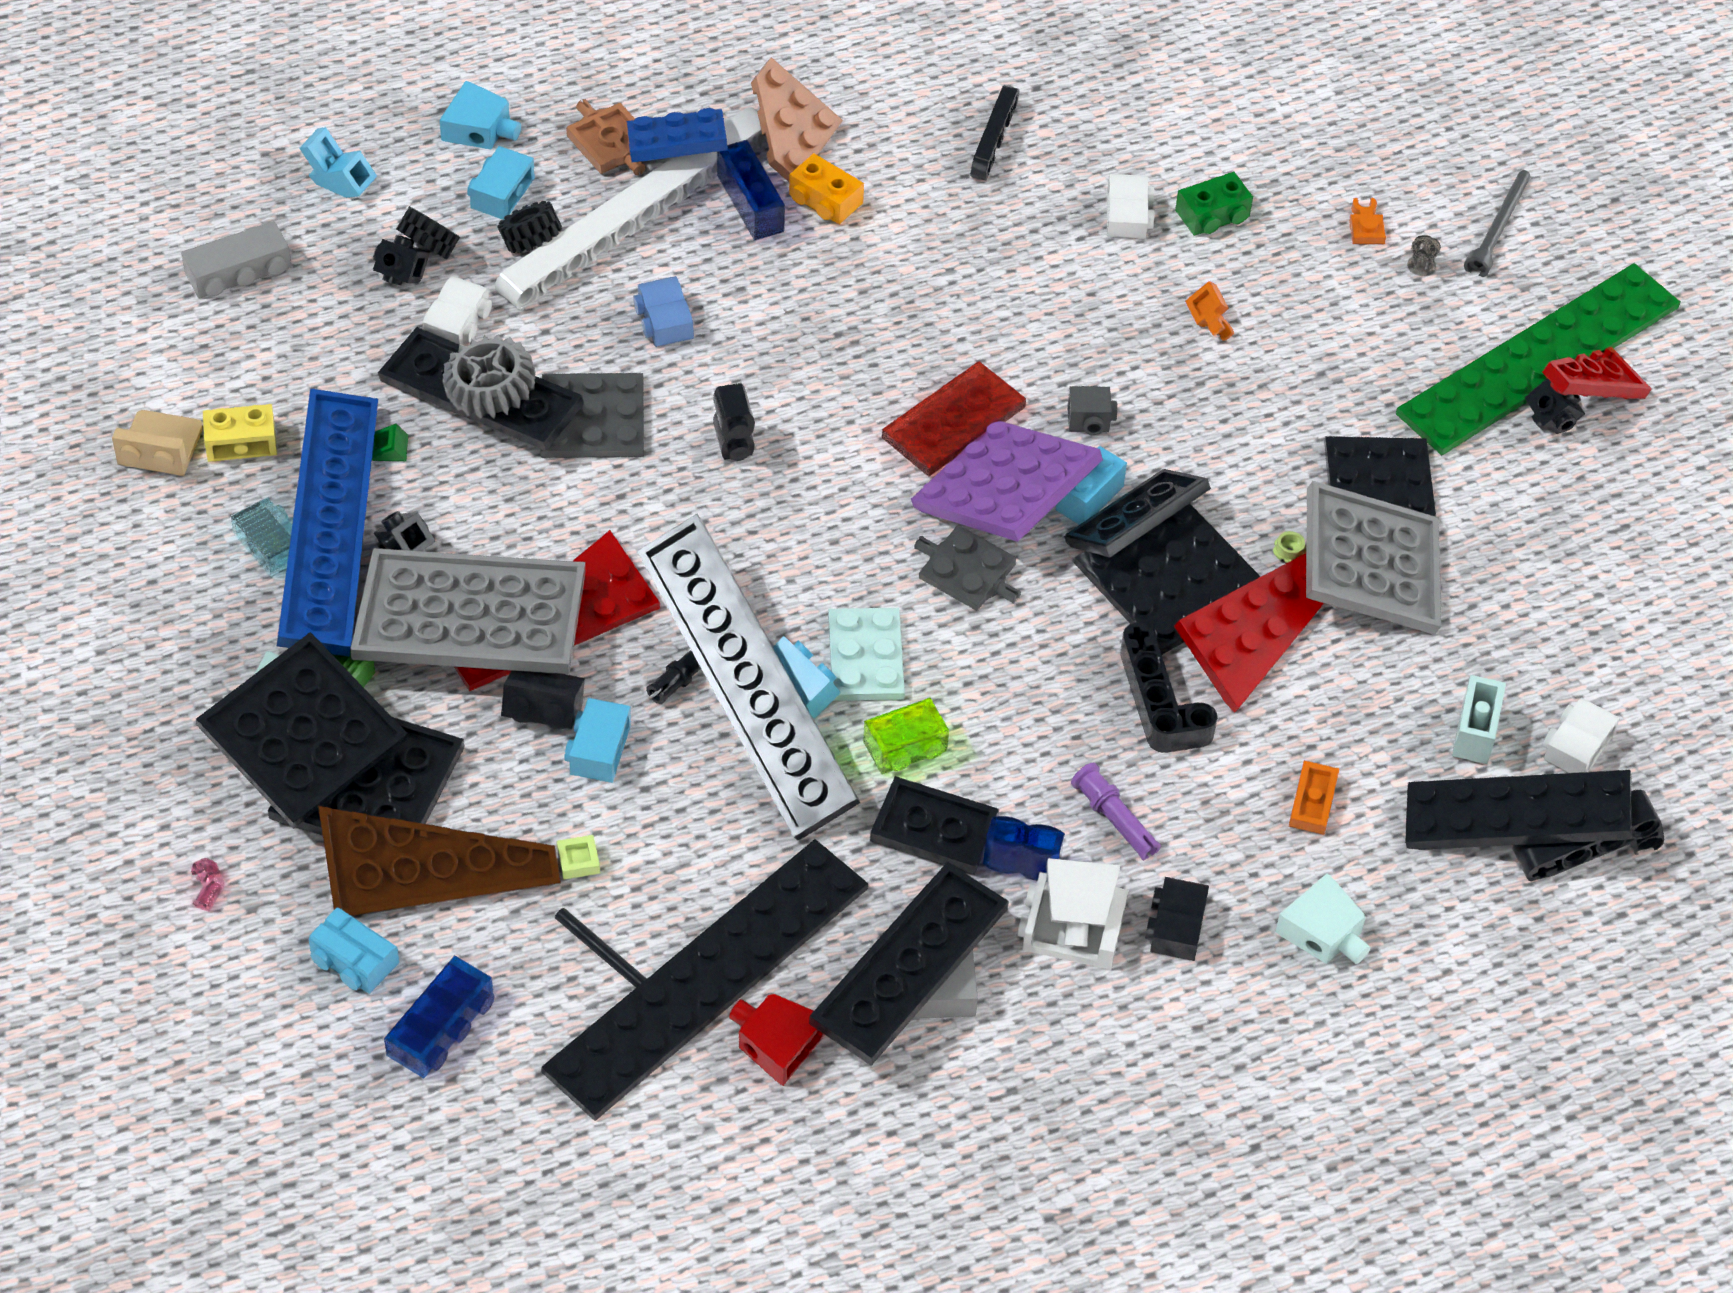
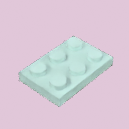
(866, 653)

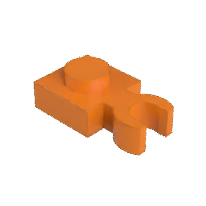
(1366, 225)

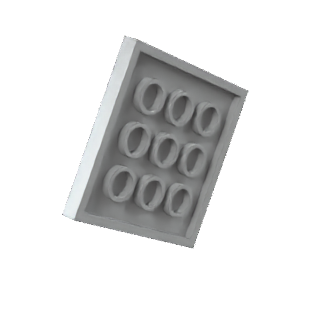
(1373, 557)

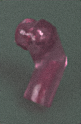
(211, 880)

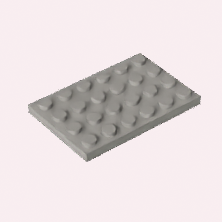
(469, 611)

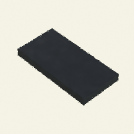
(1137, 512)

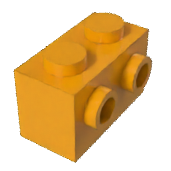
(826, 189)

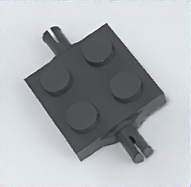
(967, 568)

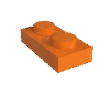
(1314, 797)

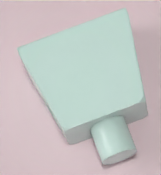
(1325, 923)

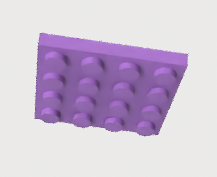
(1007, 480)

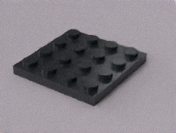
(1168, 573)
(301, 729)
(401, 784)

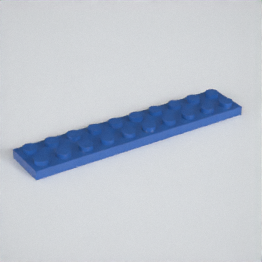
(328, 521)

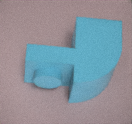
(334, 170)

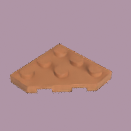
(790, 118)

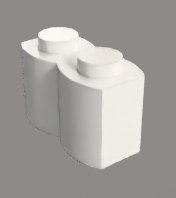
(1128, 206)
(458, 310)
(1581, 737)

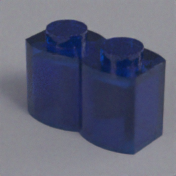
(1021, 847)

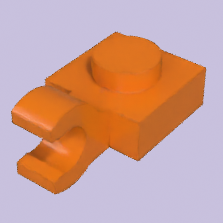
(1207, 310)

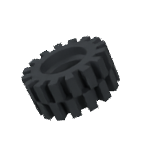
(529, 227)
(428, 232)

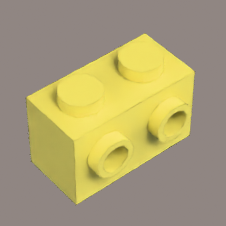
(239, 432)

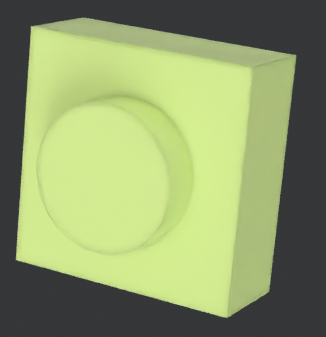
(578, 857)

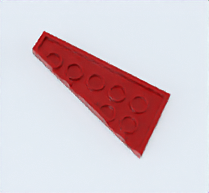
(610, 597)
(1249, 630)

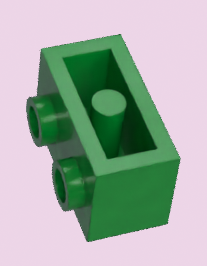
(1214, 204)

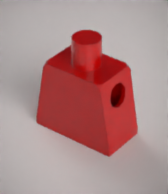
(776, 1034)

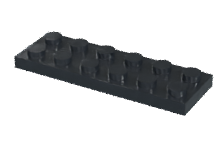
(419, 370)
(1519, 810)
(908, 963)

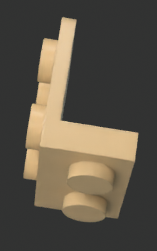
(158, 442)

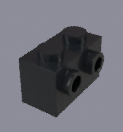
(543, 698)

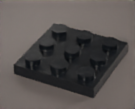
(1382, 469)

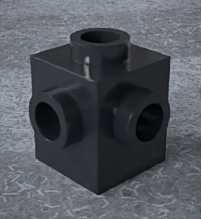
(400, 260)
(1552, 409)
(404, 532)

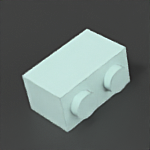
(1479, 719)

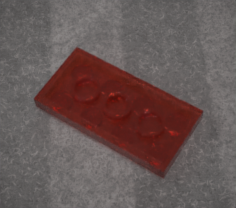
(953, 418)

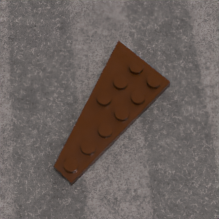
(406, 864)

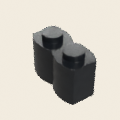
(733, 422)
(1178, 918)

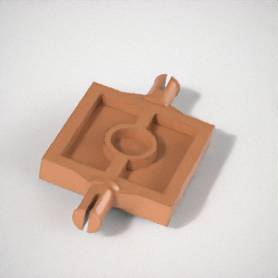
(604, 137)

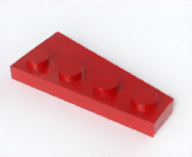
(1596, 375)

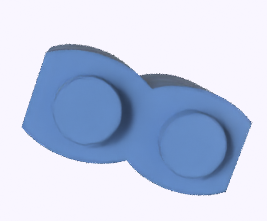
(664, 311)

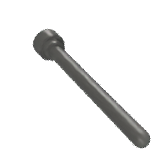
(1481, 258)

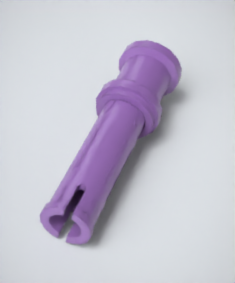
(1106, 799)

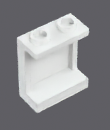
(1048, 937)

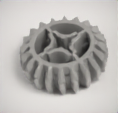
(491, 385)

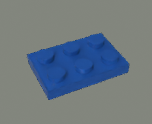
(676, 135)

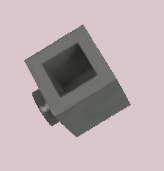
(1090, 409)

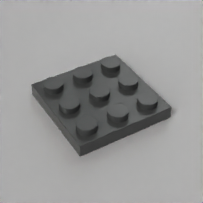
(609, 419)

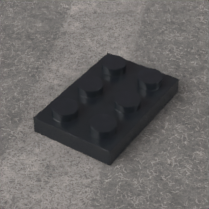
(933, 824)

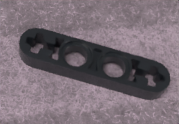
(994, 132)

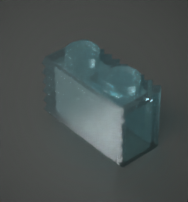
(265, 534)

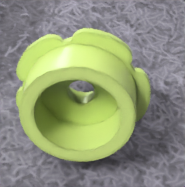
(1289, 540)

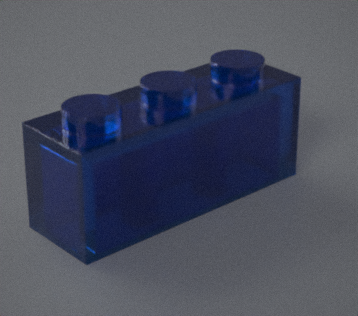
(751, 190)
(440, 1017)

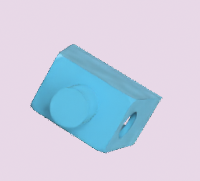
(477, 118)

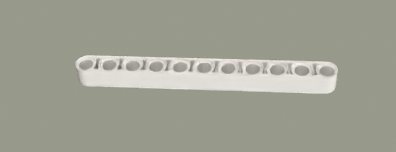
(618, 217)

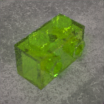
(906, 736)

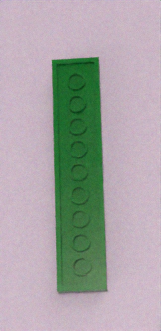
(1505, 375)

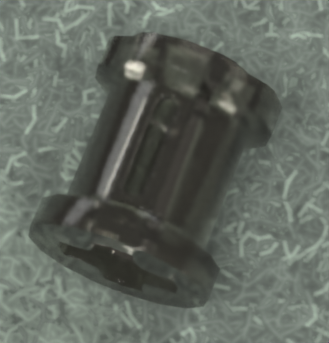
(1428, 253)

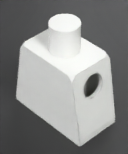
(1080, 896)

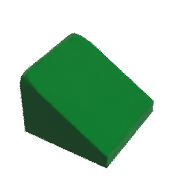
(390, 444)

